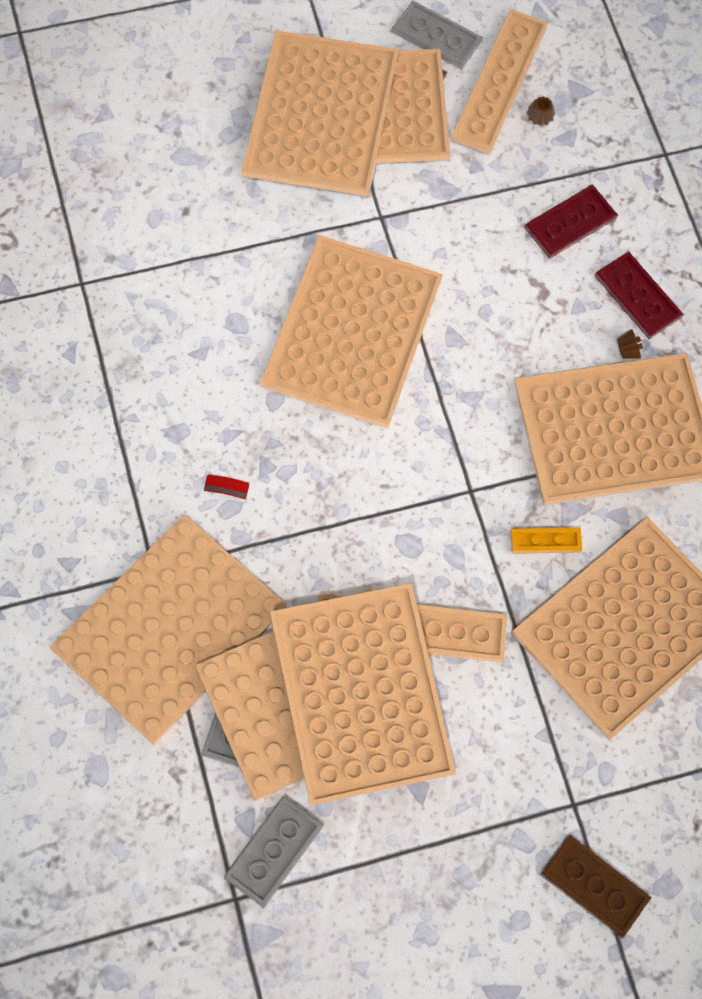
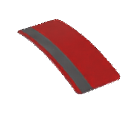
(226, 486)

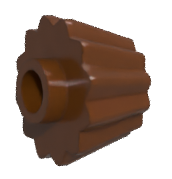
(541, 111)
(630, 345)

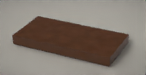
(596, 886)

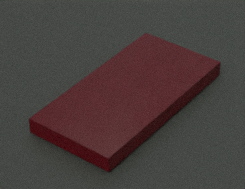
(570, 221)
(638, 295)

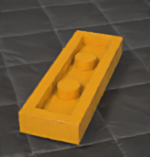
(546, 540)

